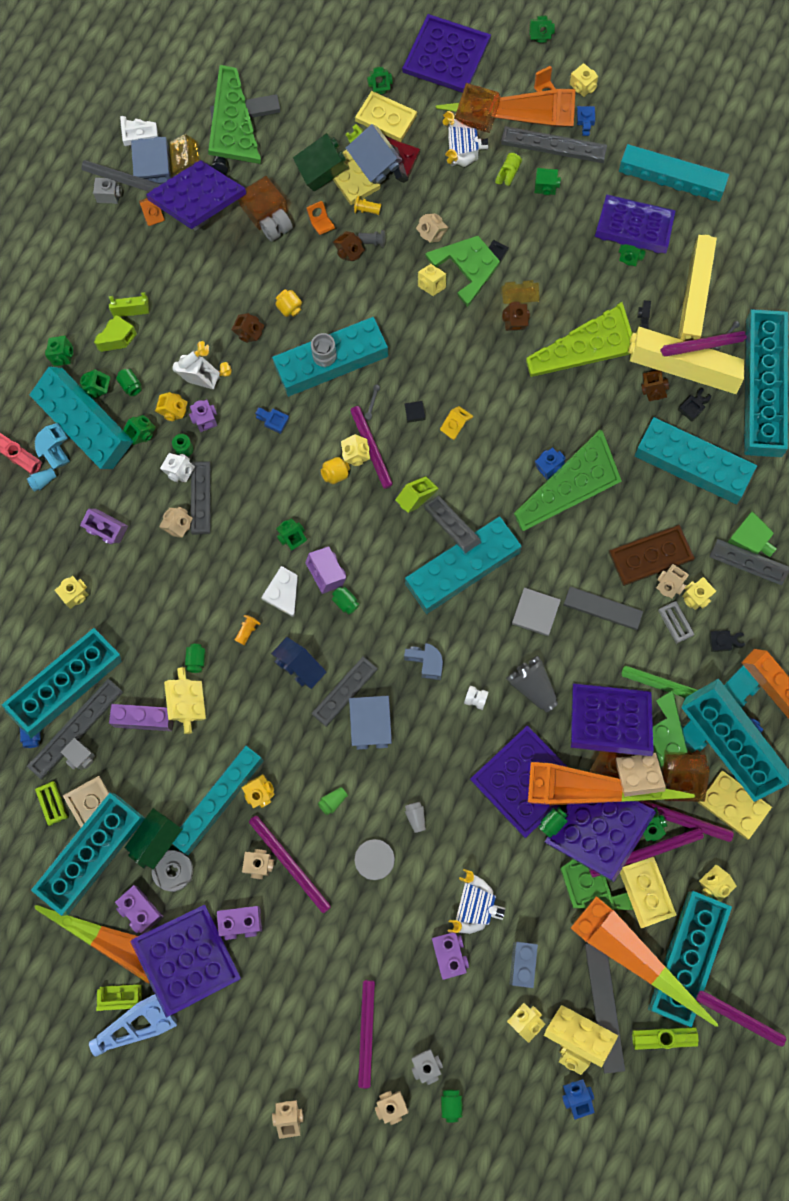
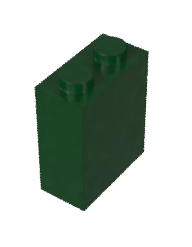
(321, 162)
(152, 839)

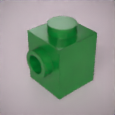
(547, 181)

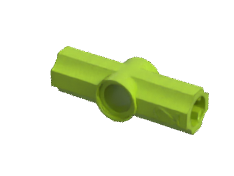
(678, 1038)

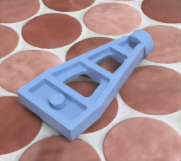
(150, 1010)

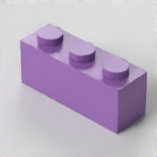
(140, 717)

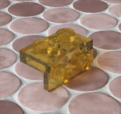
(183, 153)
(520, 293)

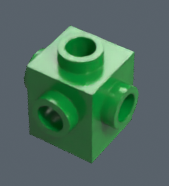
(535, 26)
(379, 87)
(631, 255)
(59, 351)
(95, 383)
(139, 429)
(291, 534)
(656, 827)

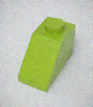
(416, 494)

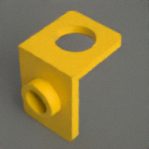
(455, 422)

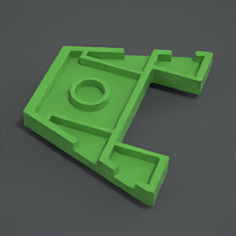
(472, 259)
(668, 734)
(584, 888)

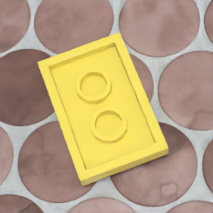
(387, 114)
(354, 182)
(734, 806)
(647, 892)
(581, 1035)

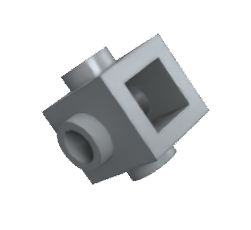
(423, 1059)

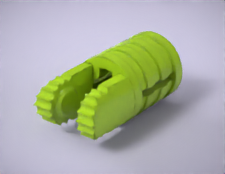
(509, 169)

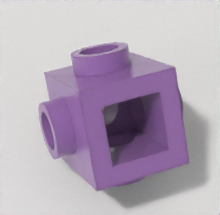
(203, 415)

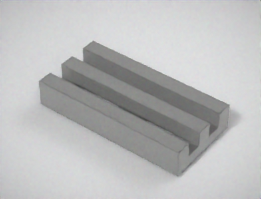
(677, 639)

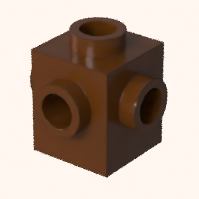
(348, 246)
(515, 316)
(247, 327)
(655, 385)

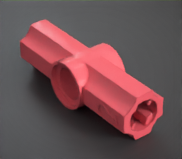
(22, 458)

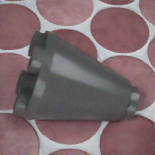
(534, 684)

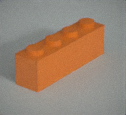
(770, 677)

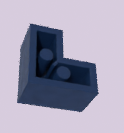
(298, 661)

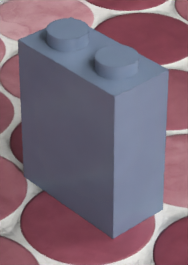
(374, 154)
(151, 159)
(370, 722)
(523, 964)

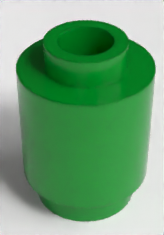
(129, 382)
(182, 445)
(345, 600)
(195, 658)
(553, 822)
(451, 1105)

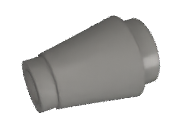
(416, 817)

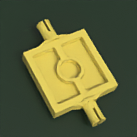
(185, 700)

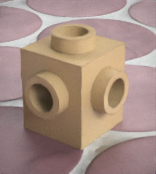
(431, 227)
(176, 522)
(672, 581)
(251, 860)
(395, 1099)
(287, 1119)

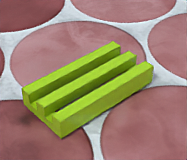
(57, 818)

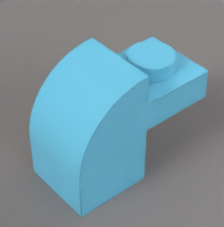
(48, 445)

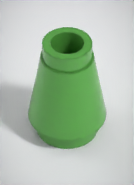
(332, 801)

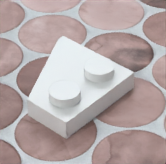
(137, 130)
(282, 591)

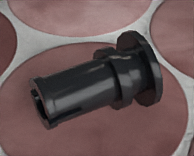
(220, 164)

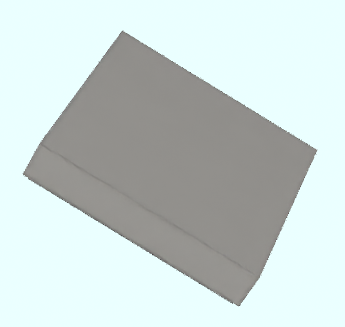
(536, 612)

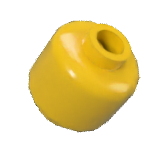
(288, 303)
(335, 470)

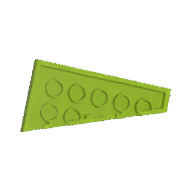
(590, 343)

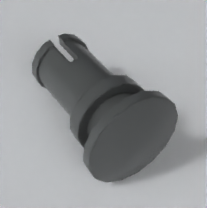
(373, 238)

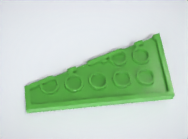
(231, 123)
(580, 478)

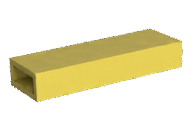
(697, 288)
(701, 366)

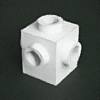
(177, 467)

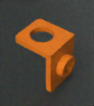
(542, 79)
(151, 212)
(320, 223)

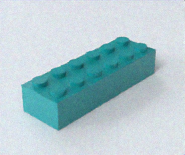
(355, 348)
(81, 418)
(695, 460)
(458, 570)
(62, 683)
(736, 740)
(88, 854)
(692, 953)

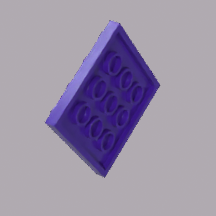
(446, 53)
(196, 194)
(635, 224)
(611, 720)
(507, 778)
(602, 834)
(185, 960)

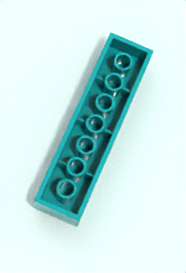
(766, 383)

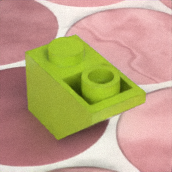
(115, 335)

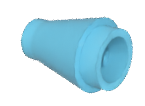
(41, 479)

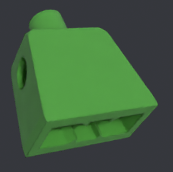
(753, 536)

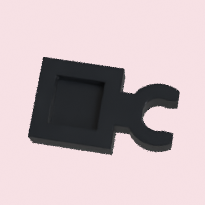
(644, 314)
(694, 406)
(723, 641)

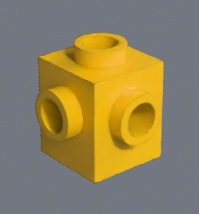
(171, 406)
(258, 791)

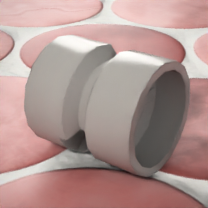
(276, 225)
(323, 349)

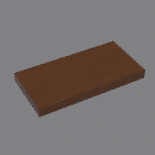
(651, 555)

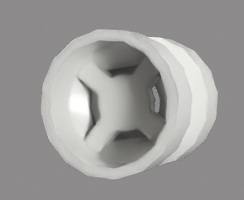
(480, 699)

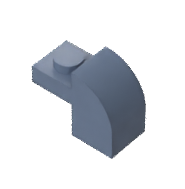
(430, 658)

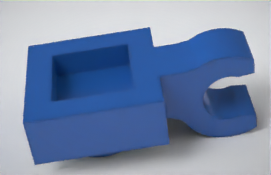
(586, 118)
(274, 420)

